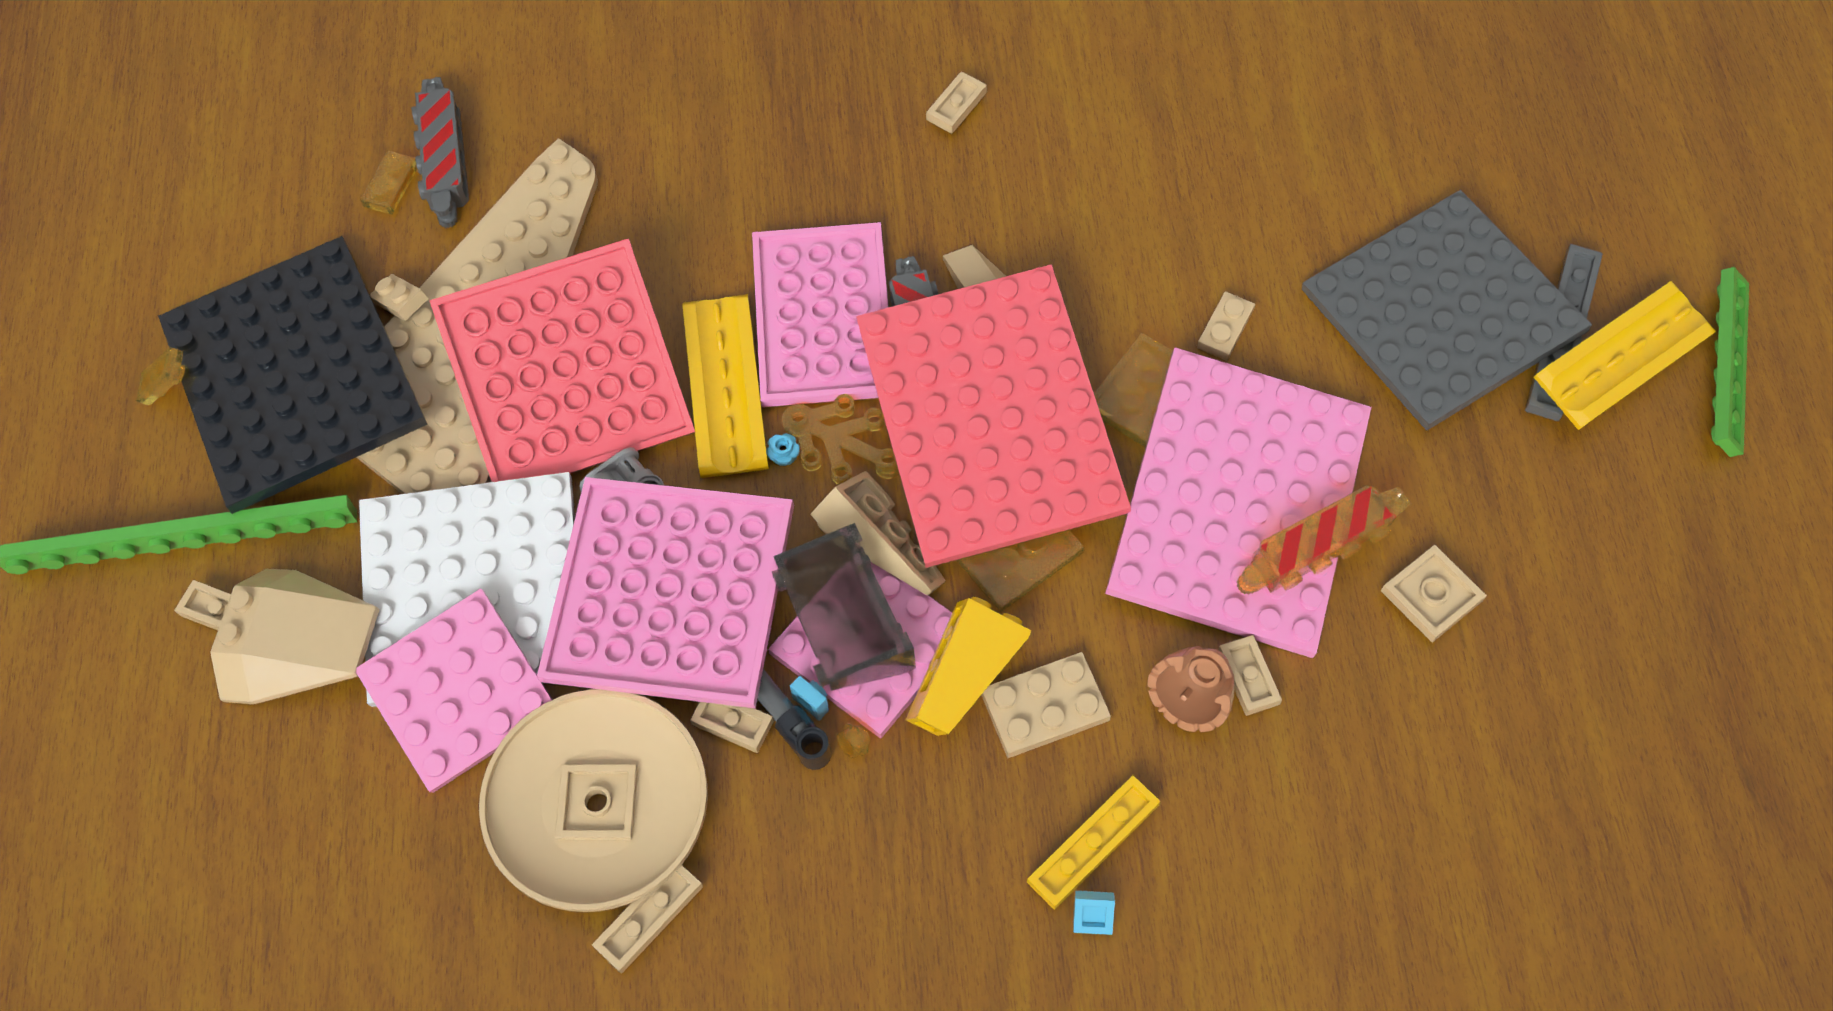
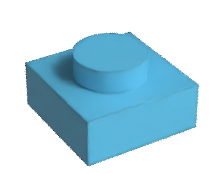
(810, 697)
(1093, 912)

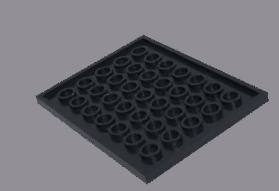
(290, 374)

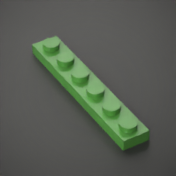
(1731, 362)

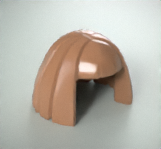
(1193, 688)

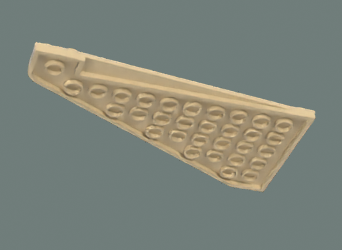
(525, 229)

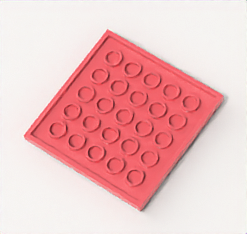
(562, 365)

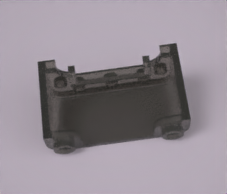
(843, 611)

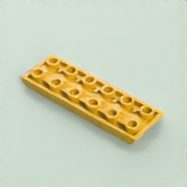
(1624, 355)
(724, 386)

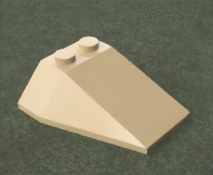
(288, 637)

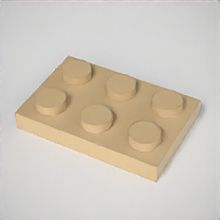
(1045, 704)

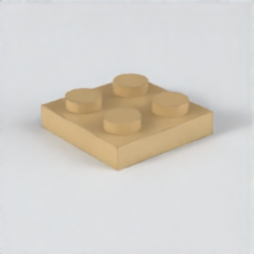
(1433, 593)

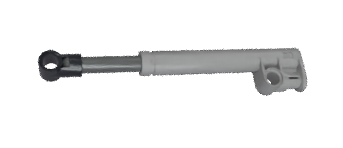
(790, 720)

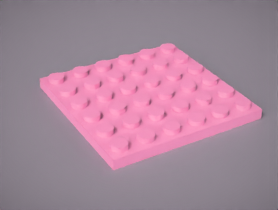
(667, 592)

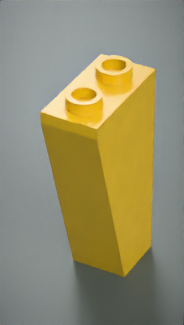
(965, 663)

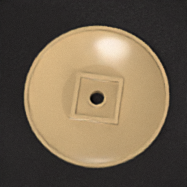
(560, 758)

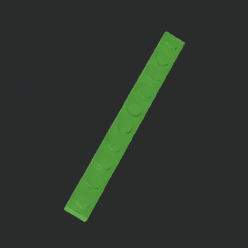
(178, 533)

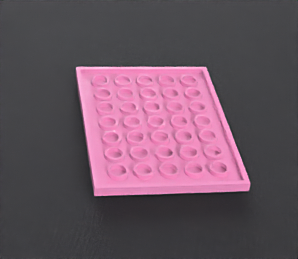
(1220, 474)

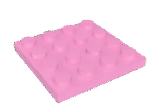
(453, 689)
(880, 701)

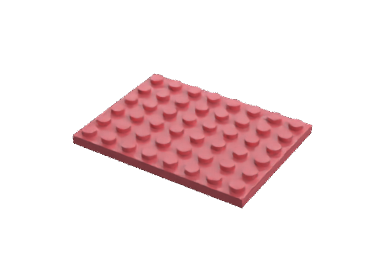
(991, 416)

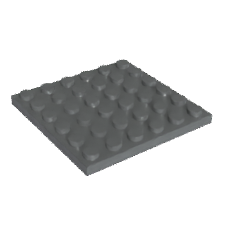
(1445, 309)

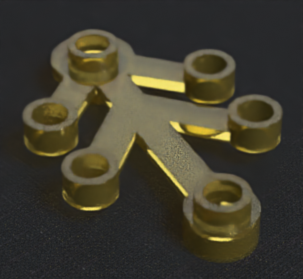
(838, 437)

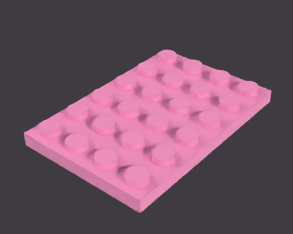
(807, 308)

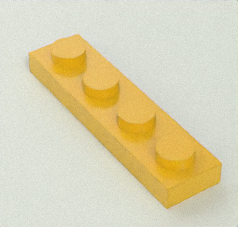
(1093, 842)

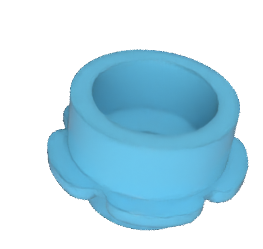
(786, 456)

